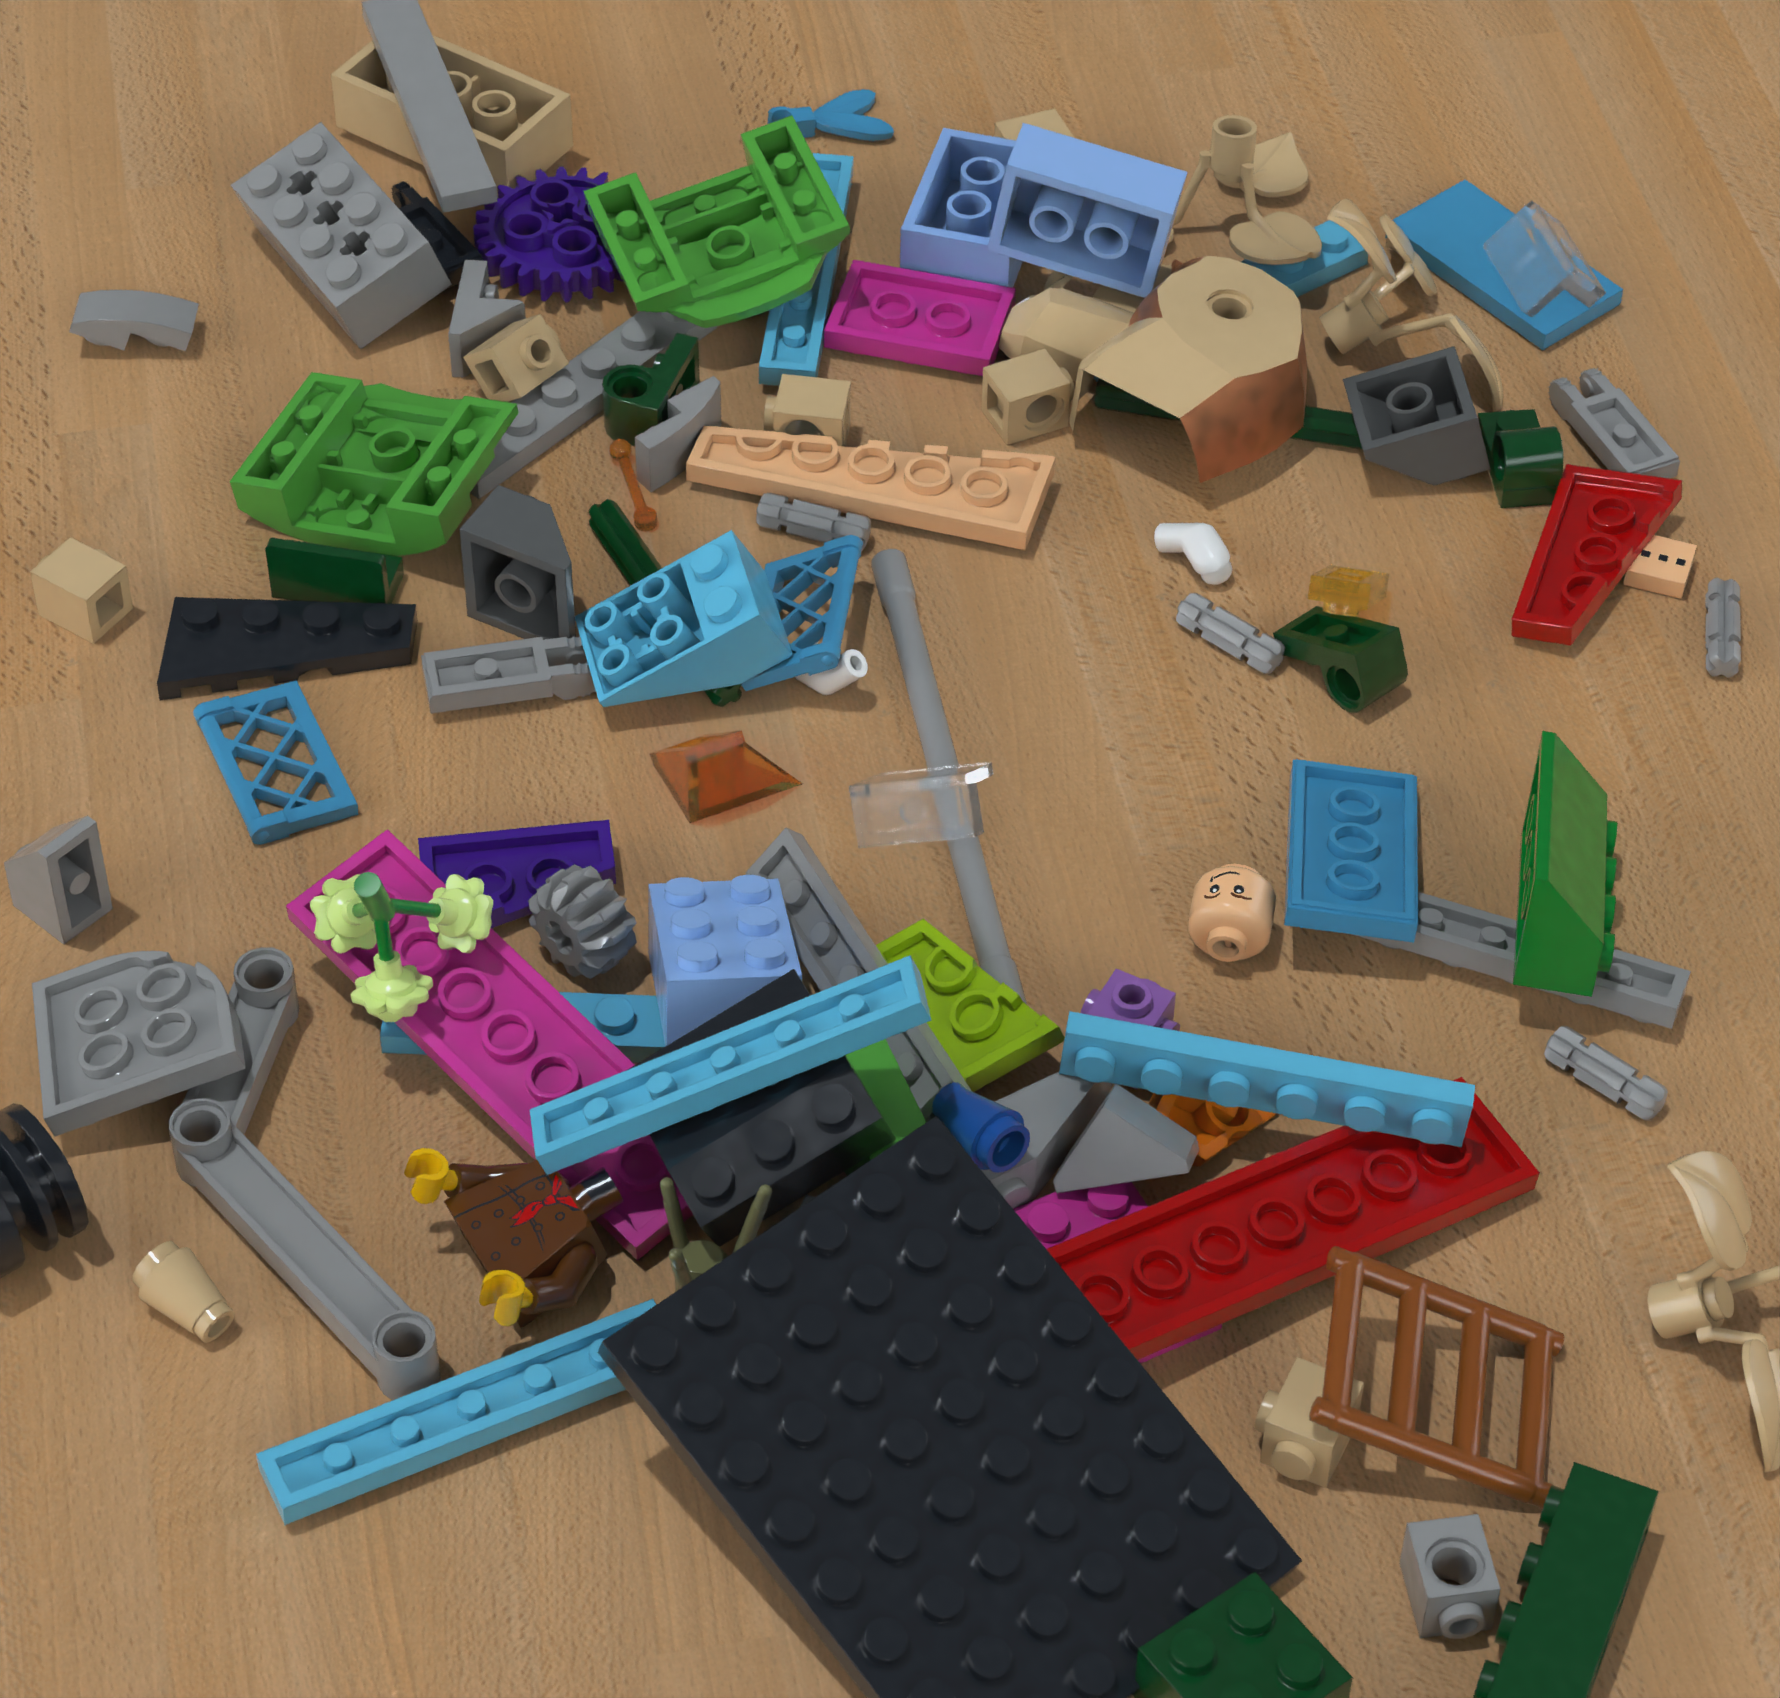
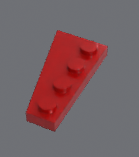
(1586, 546)

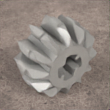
(582, 921)

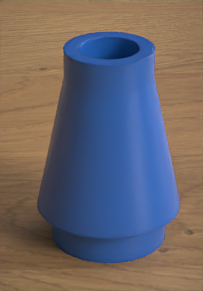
(985, 1129)

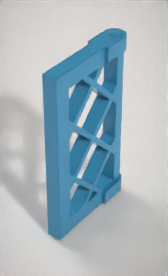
(805, 570)
(297, 812)

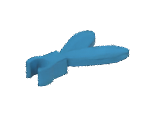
(839, 117)

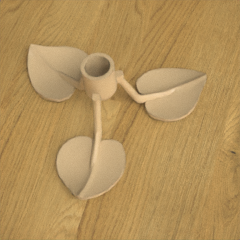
(1264, 169)
(1362, 313)
(1701, 1303)

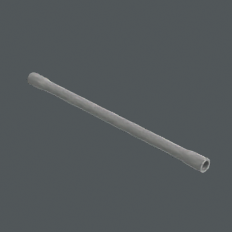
(898, 598)

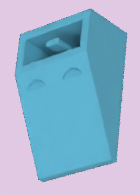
(685, 628)

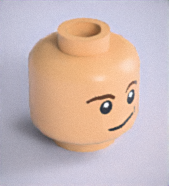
(1231, 910)

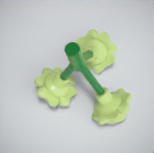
(359, 914)

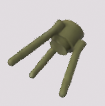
(696, 1257)

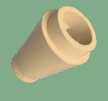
(182, 1291)

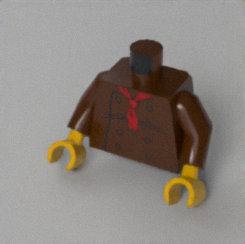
(522, 1228)

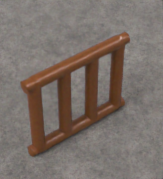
(1398, 1431)

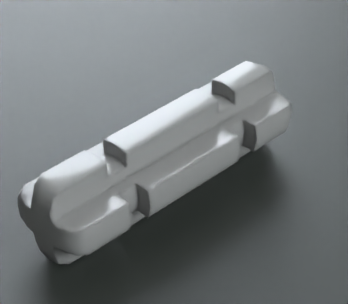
(810, 519)
(1723, 627)
(1230, 633)
(1606, 1073)

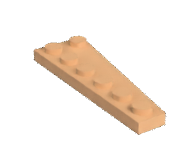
(959, 496)

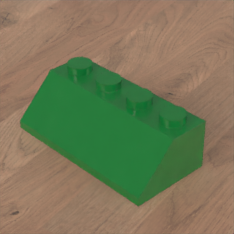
(1564, 877)

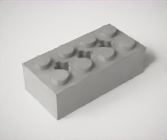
(341, 235)

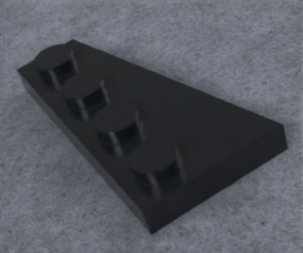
(252, 638)

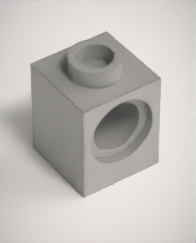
(1453, 1551)

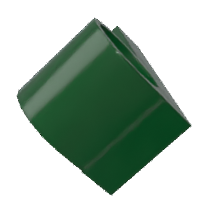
(638, 395)
(1522, 457)
(1356, 655)

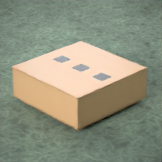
(1662, 567)

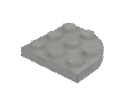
(130, 1035)

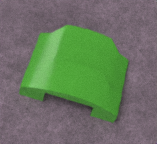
(727, 241)
(370, 465)

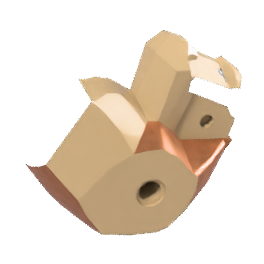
(1205, 345)

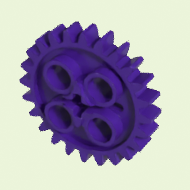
(545, 237)

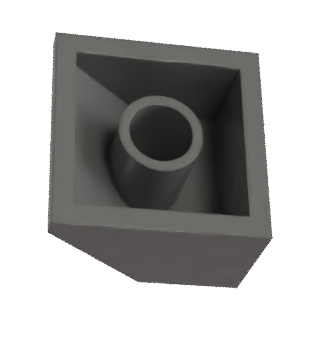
(1419, 418)
(517, 567)

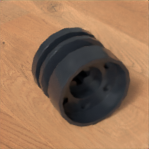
(35, 1189)

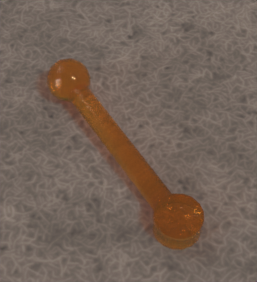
(644, 517)

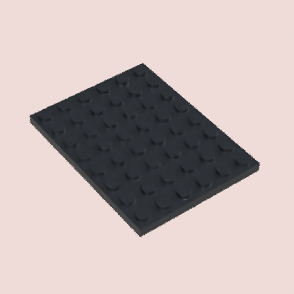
(942, 1441)

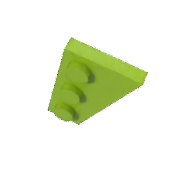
(971, 1013)

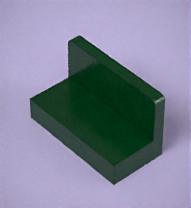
(331, 573)

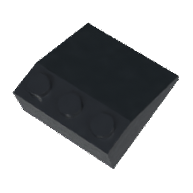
(777, 1136)

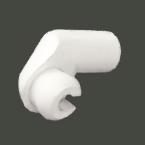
(1201, 546)
(850, 668)

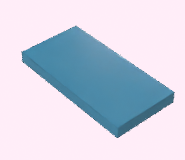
(1451, 239)
(1352, 851)

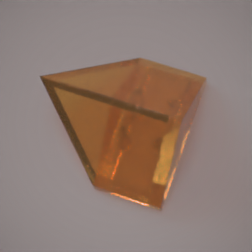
(718, 774)

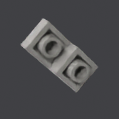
(111, 316)
(667, 446)

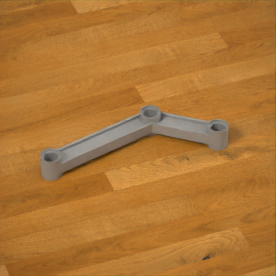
(270, 1211)

